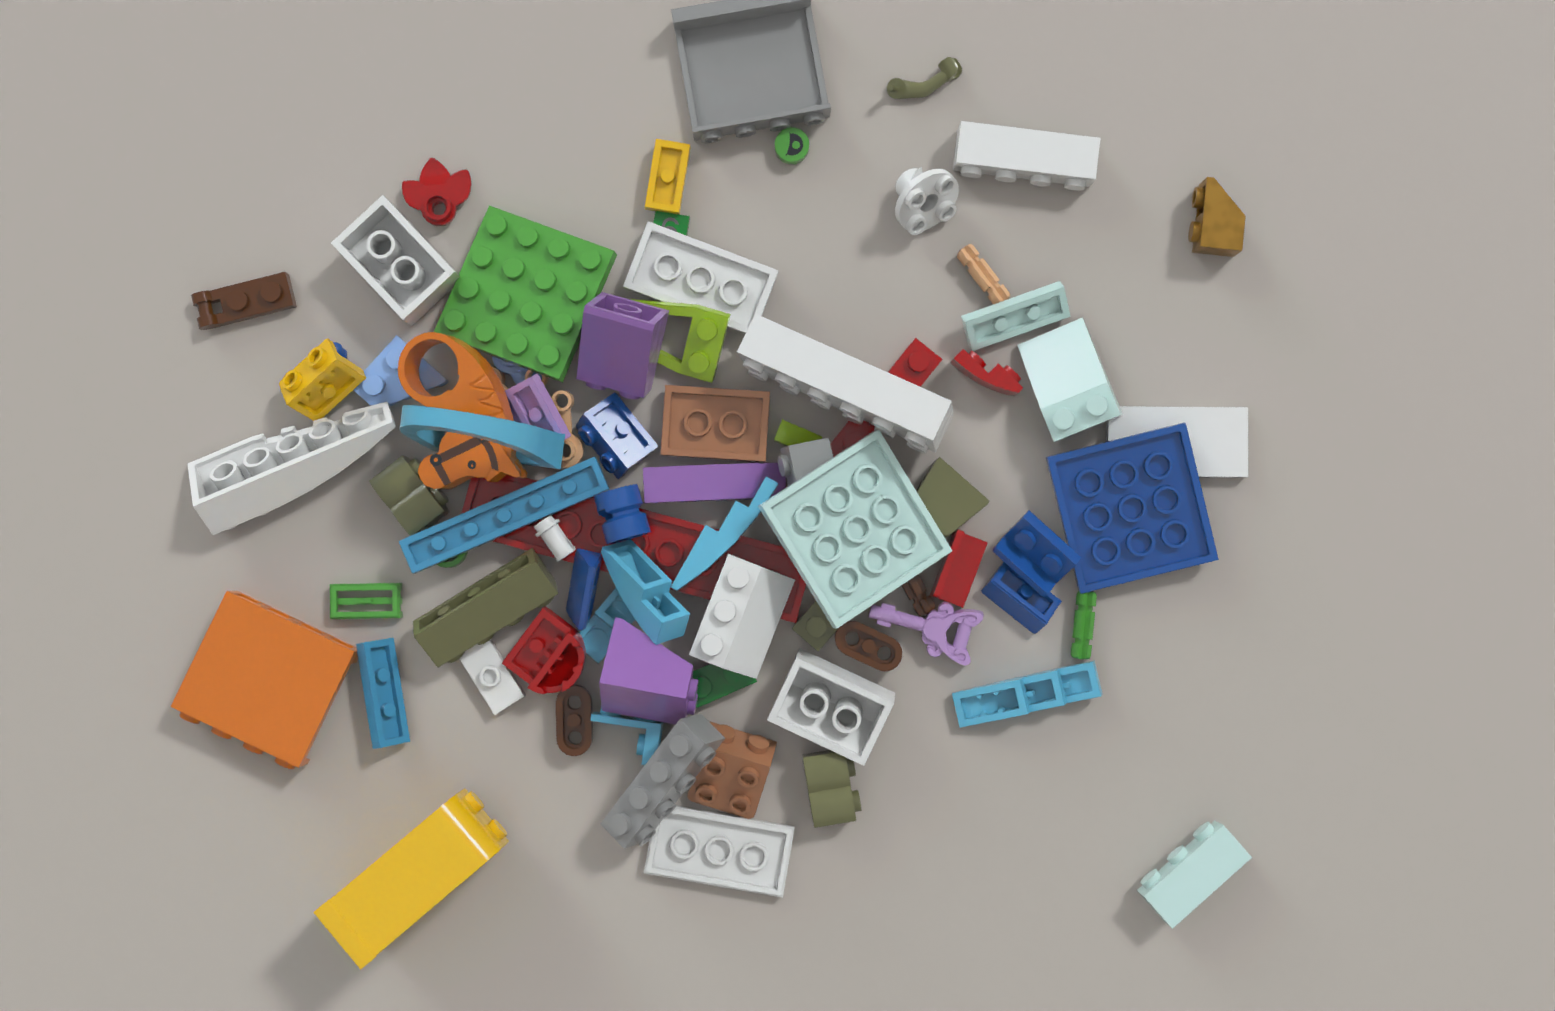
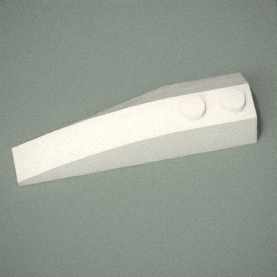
(272, 471)

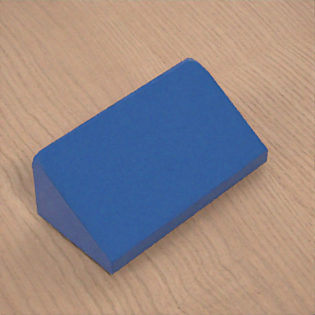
(583, 587)
(1020, 599)

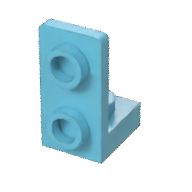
(647, 743)

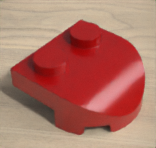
(548, 654)

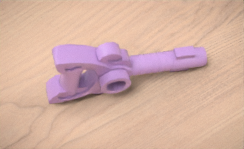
(934, 627)

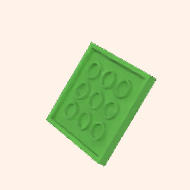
(525, 292)

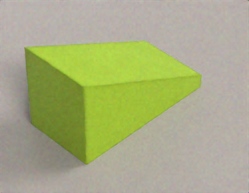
(791, 434)

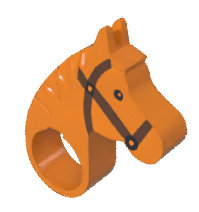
(476, 392)

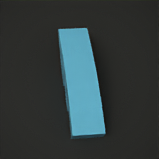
(714, 544)
(1027, 694)

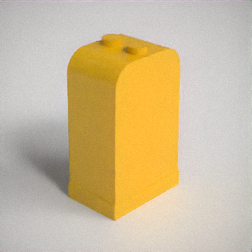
(412, 877)

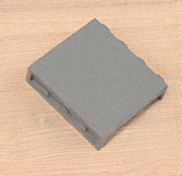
(750, 66)

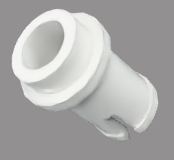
(554, 538)

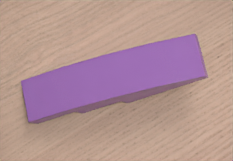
(708, 482)

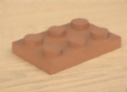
(715, 423)

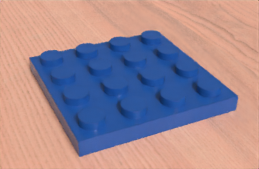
(1132, 507)

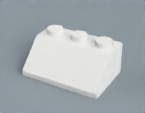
(741, 617)
(832, 707)

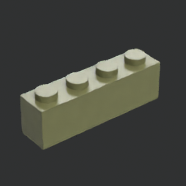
(485, 608)

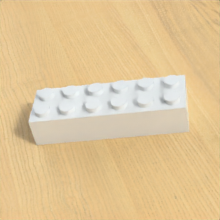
(846, 384)

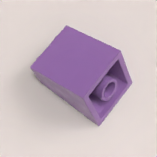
(620, 344)
(645, 678)

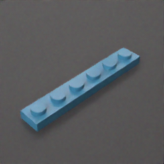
(504, 515)

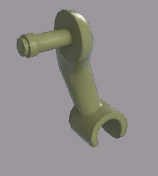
(904, 89)

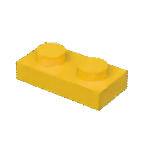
(667, 176)

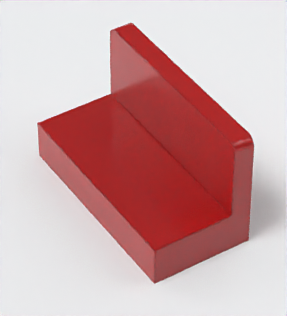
(958, 568)

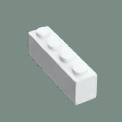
(1026, 155)

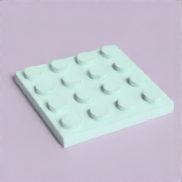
(855, 528)

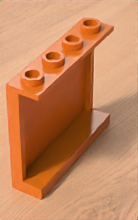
(264, 679)

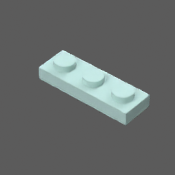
(1016, 316)

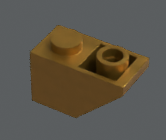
(1218, 221)

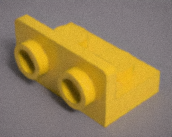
(320, 381)

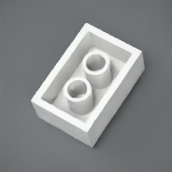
(396, 260)

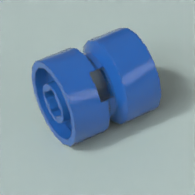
(622, 514)

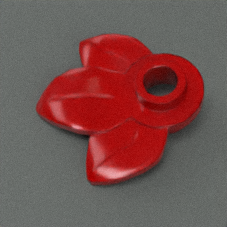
(435, 188)

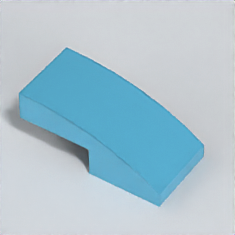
(599, 629)

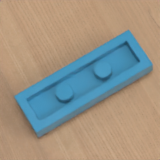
(383, 693)

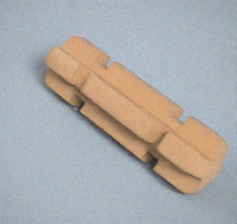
(983, 274)

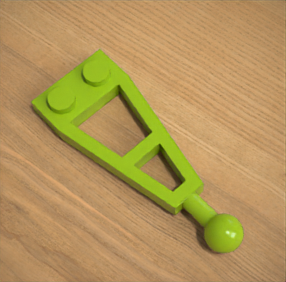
(703, 340)

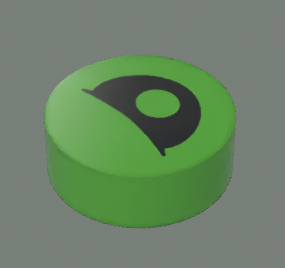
(791, 145)

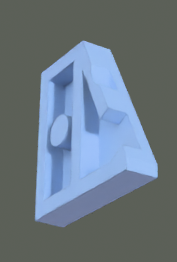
(382, 377)

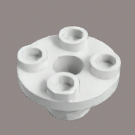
(925, 199)

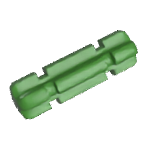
(1083, 625)

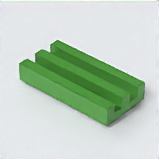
(395, 600)

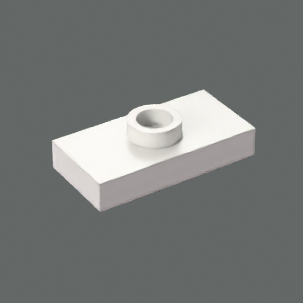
(491, 676)

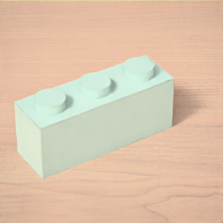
(1193, 872)

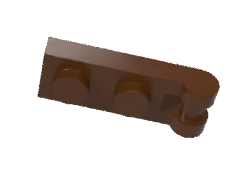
(244, 300)

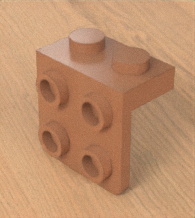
(735, 774)

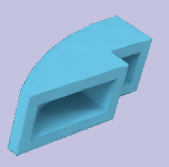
(645, 591)

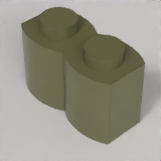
(407, 497)
(830, 788)

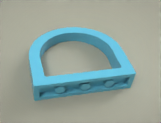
(532, 444)

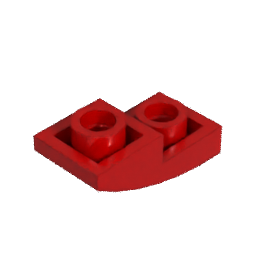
(999, 379)

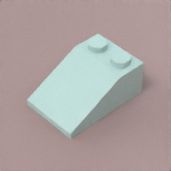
(1069, 380)

